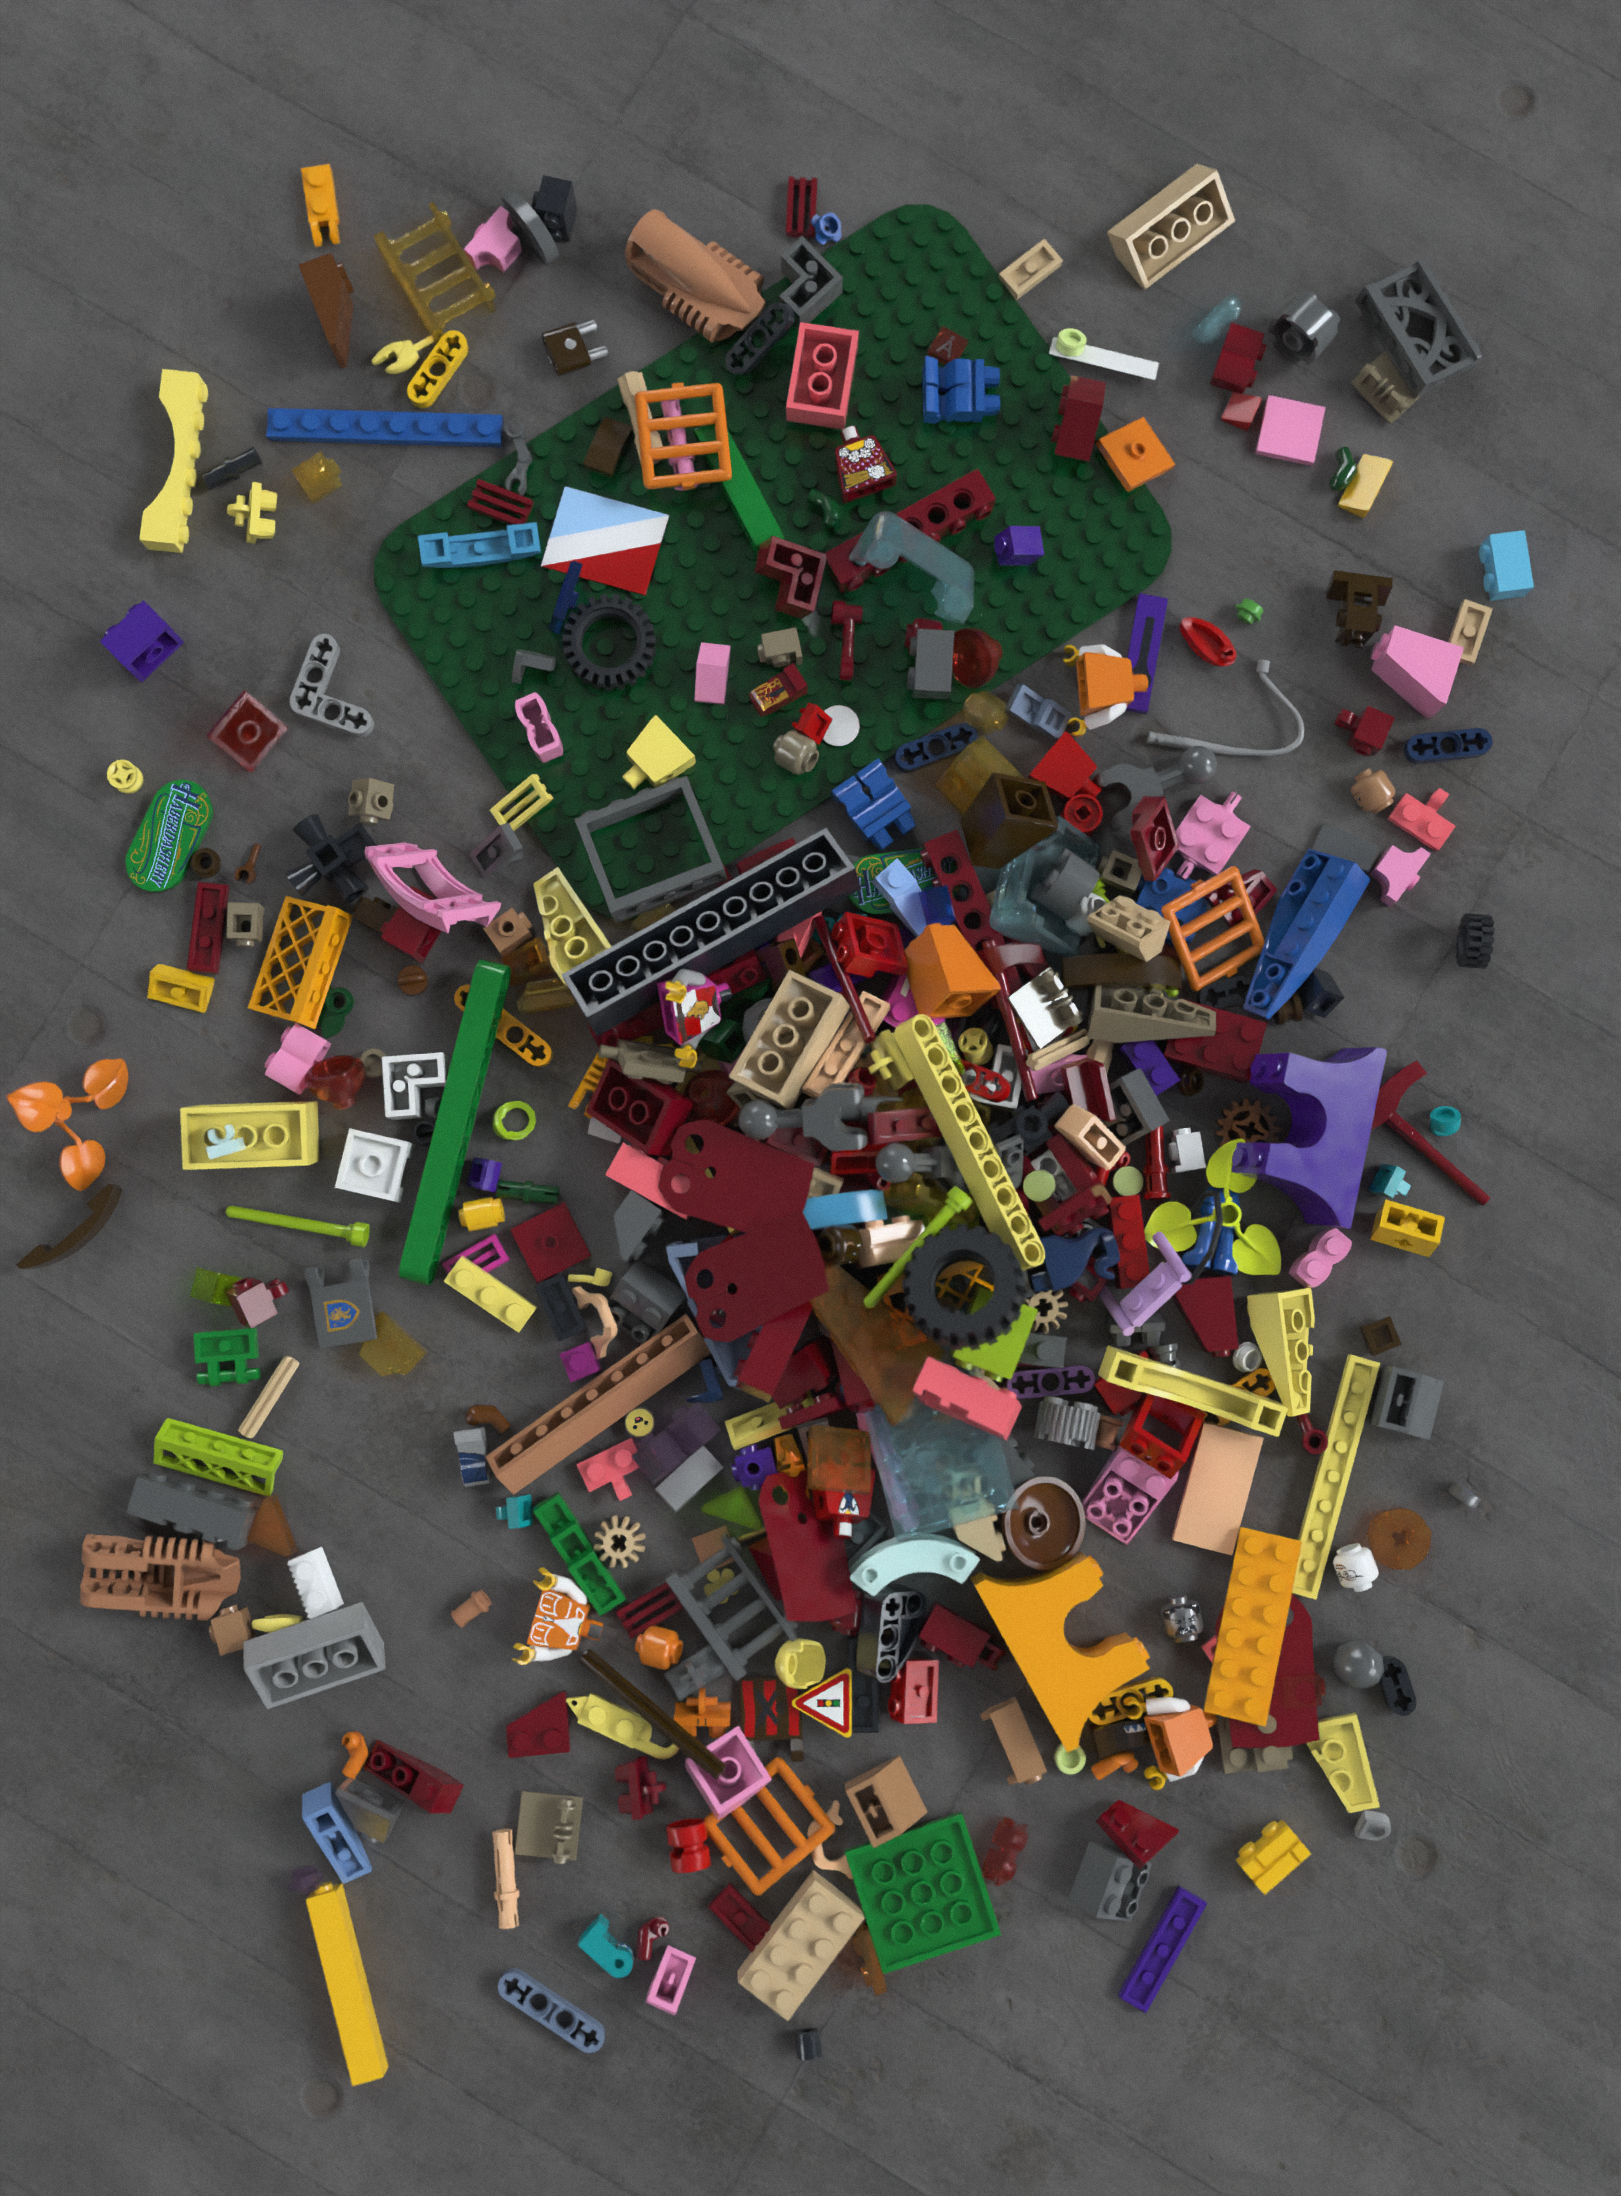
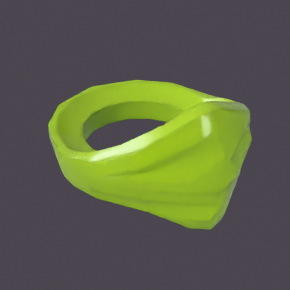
(501, 1113)

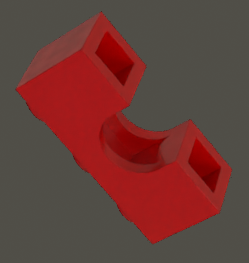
(1127, 1226)

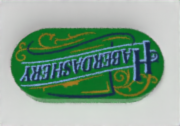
(169, 836)
(869, 898)

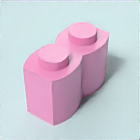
(540, 731)
(297, 1055)
(1324, 1250)

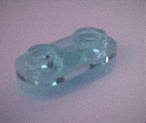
(1223, 313)

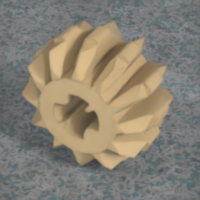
(1051, 1313)
(609, 1539)

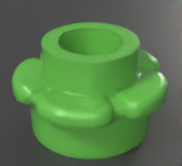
(1249, 611)

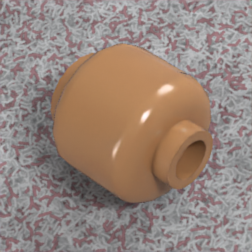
(1372, 790)

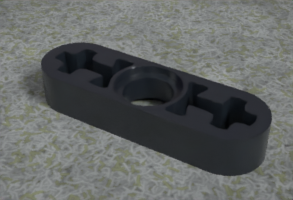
(780, 329)

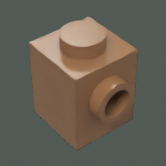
(509, 931)
(231, 1629)

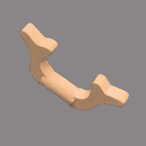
(610, 1327)
(818, 1855)

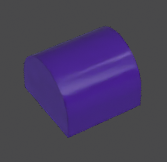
(484, 1174)

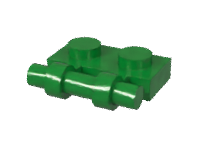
(226, 1346)

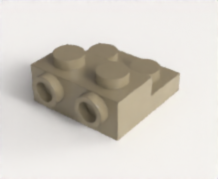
(1247, 1759)

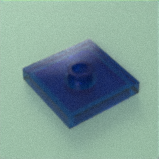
(567, 597)

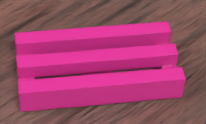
(498, 1249)

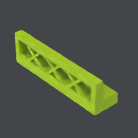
(217, 1451)

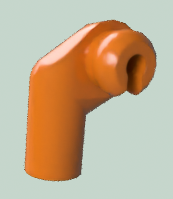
(1113, 1762)

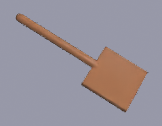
(710, 1543)

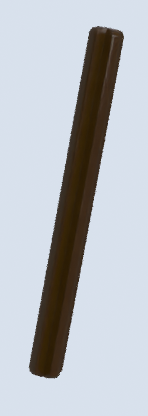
(653, 1714)

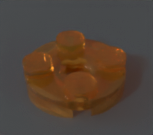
(1417, 1538)

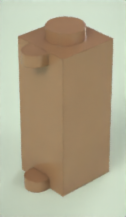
(1016, 1741)

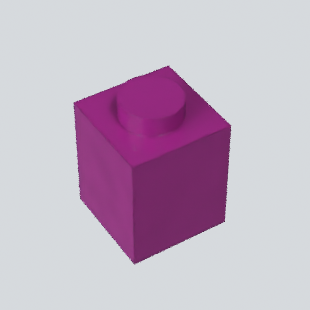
(580, 1361)

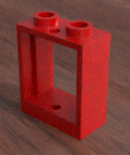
(1176, 1415)

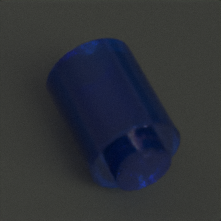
(937, 905)

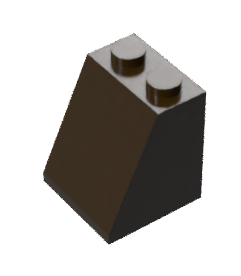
(1007, 820)

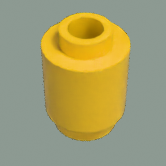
(481, 1213)

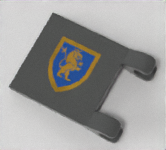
(342, 1310)

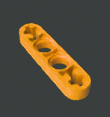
(507, 1022)

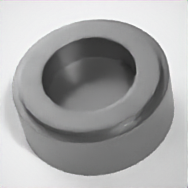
(1464, 1495)

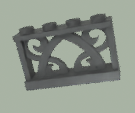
(1400, 348)

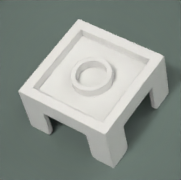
(373, 1165)

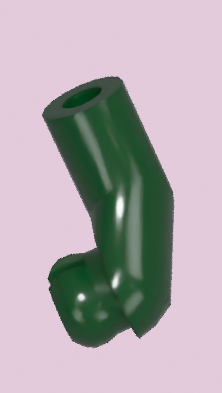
(1345, 472)
(829, 506)

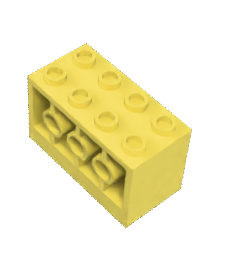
(271, 1132)

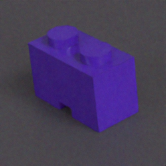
(1152, 1063)

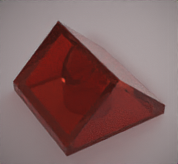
(247, 731)

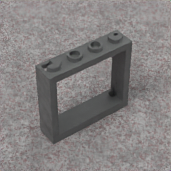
(668, 889)

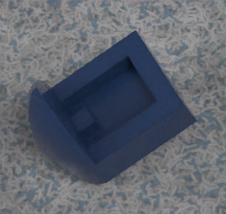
(712, 1377)

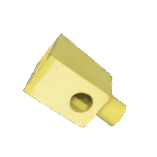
(657, 756)

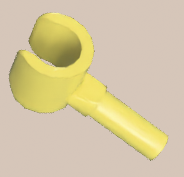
(601, 1277)

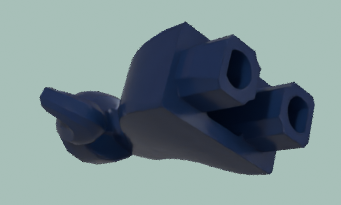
(1068, 1258)

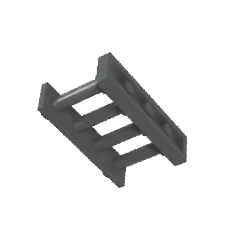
(701, 1608)

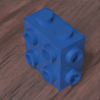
(1167, 887)

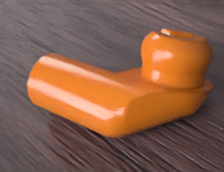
(357, 1751)

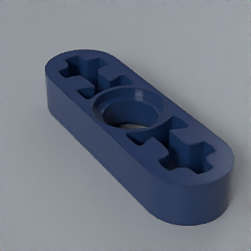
(912, 747)
(1427, 756)

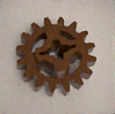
(1251, 1118)

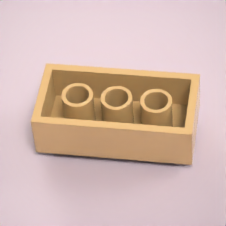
(800, 1945)

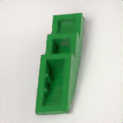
(579, 1553)

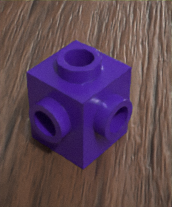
(751, 1454)

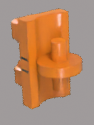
(703, 1712)

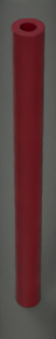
(844, 980)

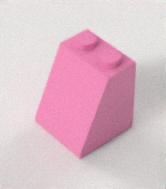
(1417, 667)

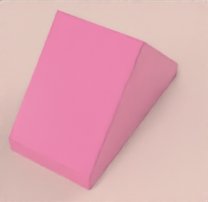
(712, 673)
(670, 1980)

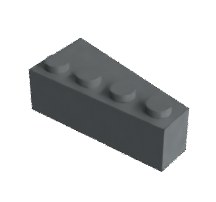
(193, 1509)

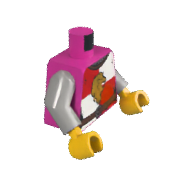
(690, 1010)

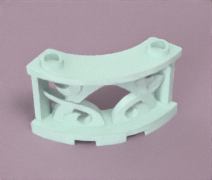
(919, 1554)

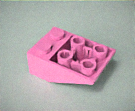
(1125, 1495)

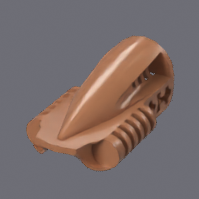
(697, 280)
(165, 1576)

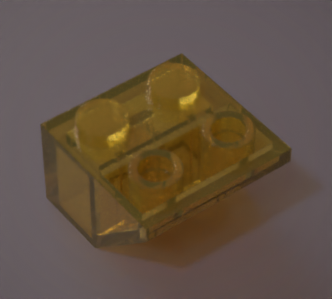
(970, 773)

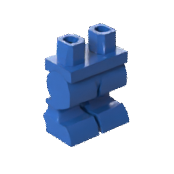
(964, 388)
(880, 813)

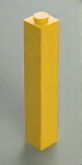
(347, 1983)

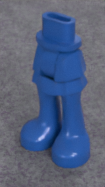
(1223, 1260)

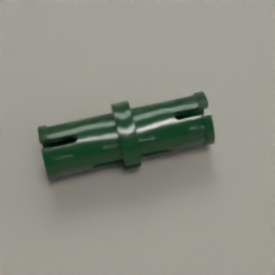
(528, 1192)

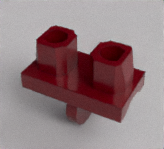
(642, 1787)

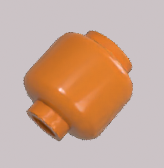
(659, 1647)

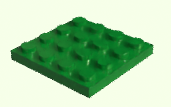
(922, 1893)

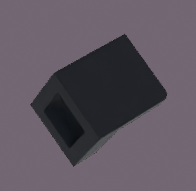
(1319, 993)

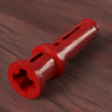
(1155, 1167)

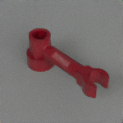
(847, 616)
(1308, 1431)

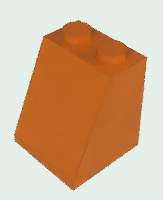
(947, 974)

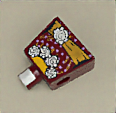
(862, 466)

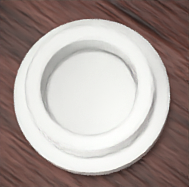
(1247, 1357)

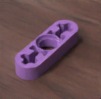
(1071, 1372)

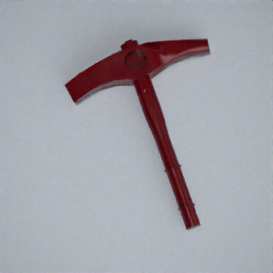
(998, 960)
(1387, 1103)

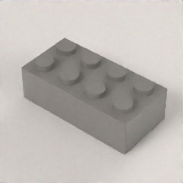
(314, 1655)

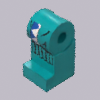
(605, 1949)

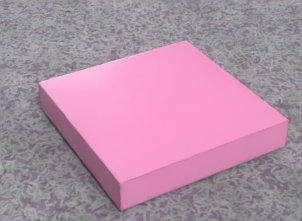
(1290, 430)

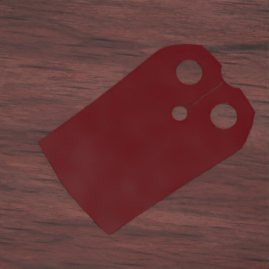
(751, 1179)
(773, 1274)
(806, 1556)
(1296, 1658)

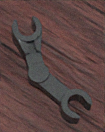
(519, 473)

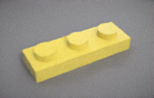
(490, 1294)
(759, 1424)

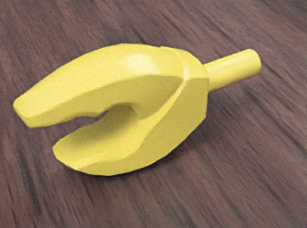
(405, 353)
(276, 1622)

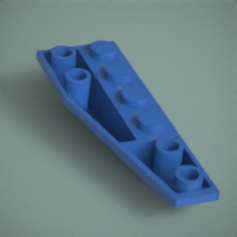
(1304, 927)

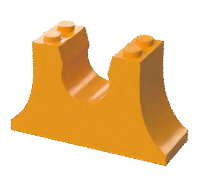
(1062, 1676)

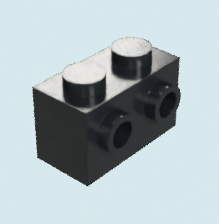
(556, 207)

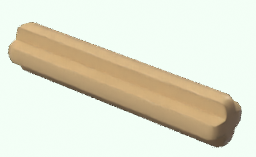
(1058, 1050)
(268, 1396)

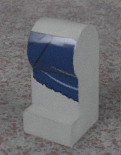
(472, 1455)

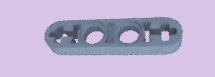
(555, 2004)

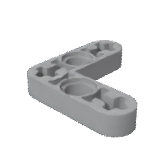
(318, 700)

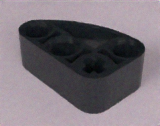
(888, 1630)

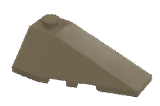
(1141, 1015)

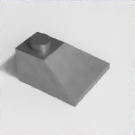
(369, 1808)

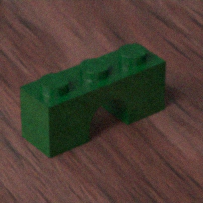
(726, 1039)

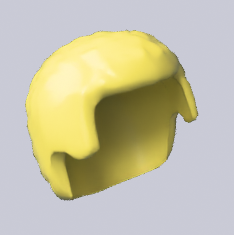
(800, 1663)

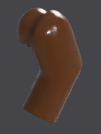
(487, 1414)

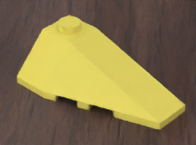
(567, 924)
(1282, 1332)

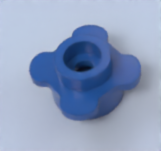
(832, 223)

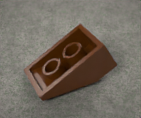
(331, 297)

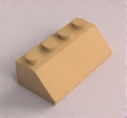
(1172, 225)
(790, 1040)

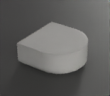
(1372, 1826)

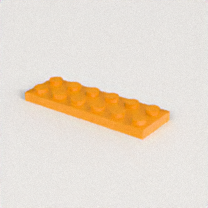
(1252, 1626)

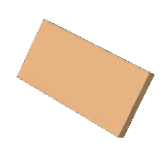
(1217, 1488)

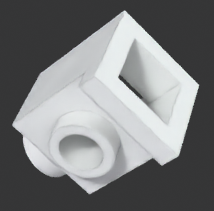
(1186, 1151)

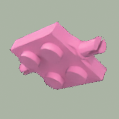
(1209, 835)

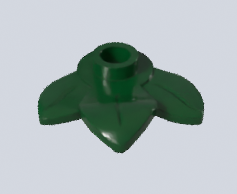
(333, 1018)

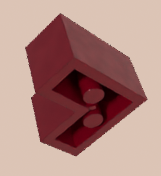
(1081, 411)
(799, 573)
(807, 1369)

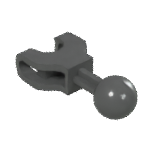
(1195, 766)
(817, 1117)
(897, 1163)

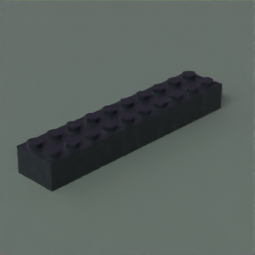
(712, 929)

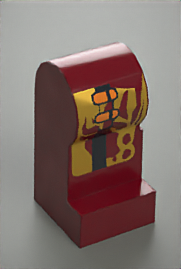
(778, 691)

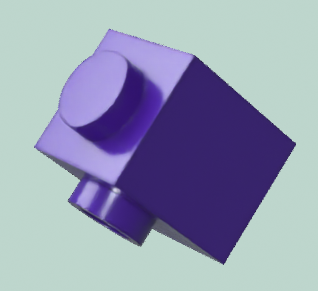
(1019, 545)

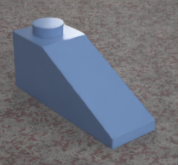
(334, 1832)

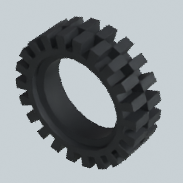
(609, 608)

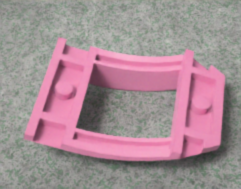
(454, 899)

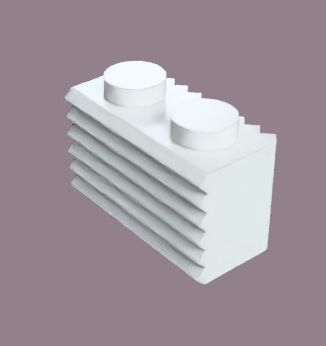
(315, 1582)

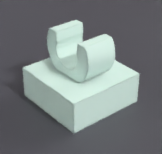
(226, 1145)

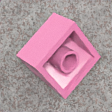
(740, 1780)

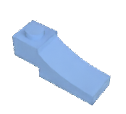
(902, 893)

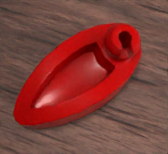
(1208, 641)

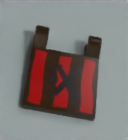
(769, 1713)

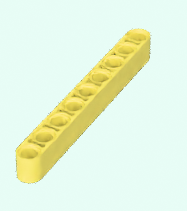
(968, 1139)

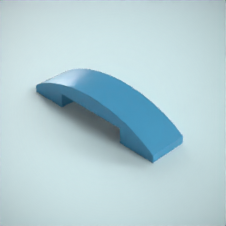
(479, 548)
(845, 1208)

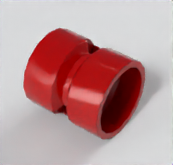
(1083, 813)
(688, 1845)

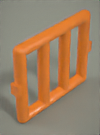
(647, 425)
(1179, 933)
(804, 1846)

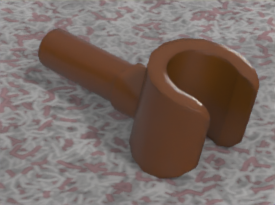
(249, 866)

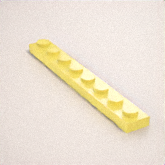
(1333, 1473)

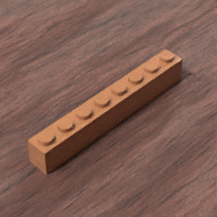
(598, 1404)

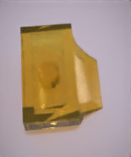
(545, 996)
(393, 1349)

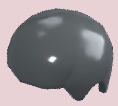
(1358, 1664)

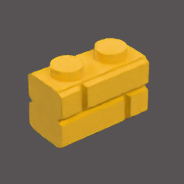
(1272, 1855)

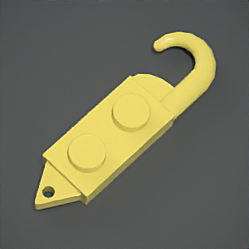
(618, 1724)

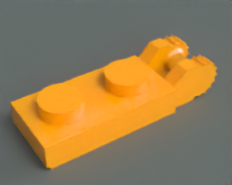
(321, 202)

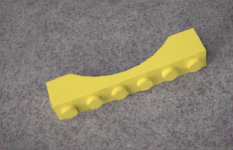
(166, 517)
(1193, 1390)

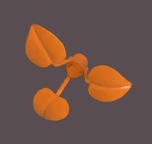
(43, 1103)

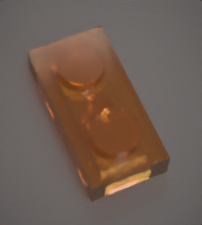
(872, 1972)

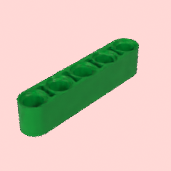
(742, 492)

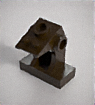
(1358, 622)

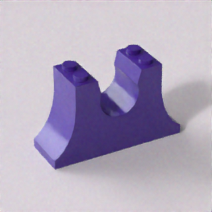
(1329, 1131)

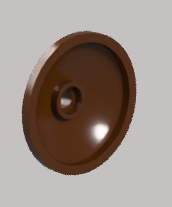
(1057, 1527)

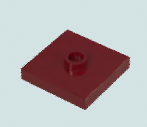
(551, 1242)

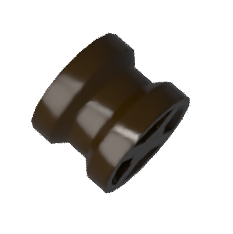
(1289, 1011)

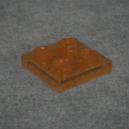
(839, 1459)

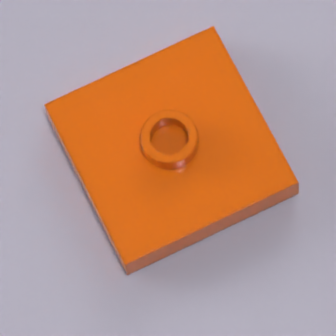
(1135, 454)

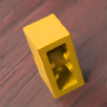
(1407, 1228)

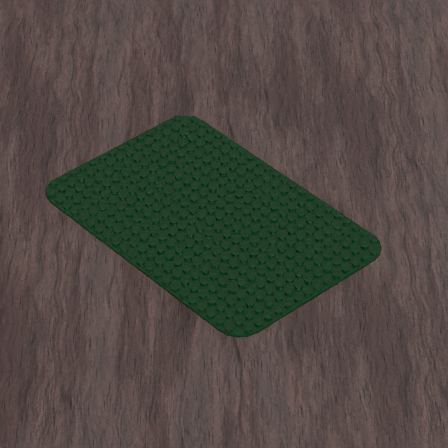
(898, 289)

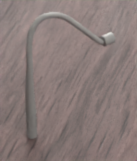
(1186, 743)

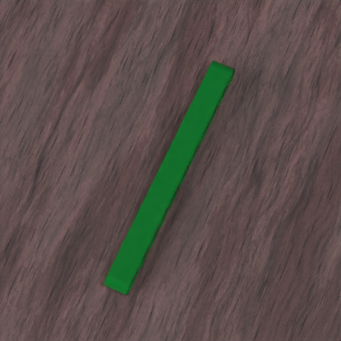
(455, 1122)

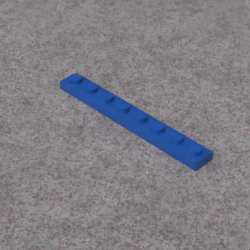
(384, 427)

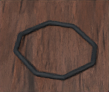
(1218, 1226)

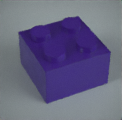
(141, 641)

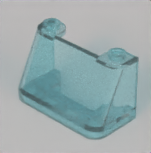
(892, 537)
(1022, 917)

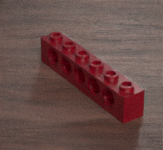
(969, 488)
(952, 847)
(738, 975)

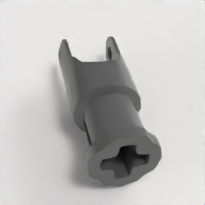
(858, 1111)

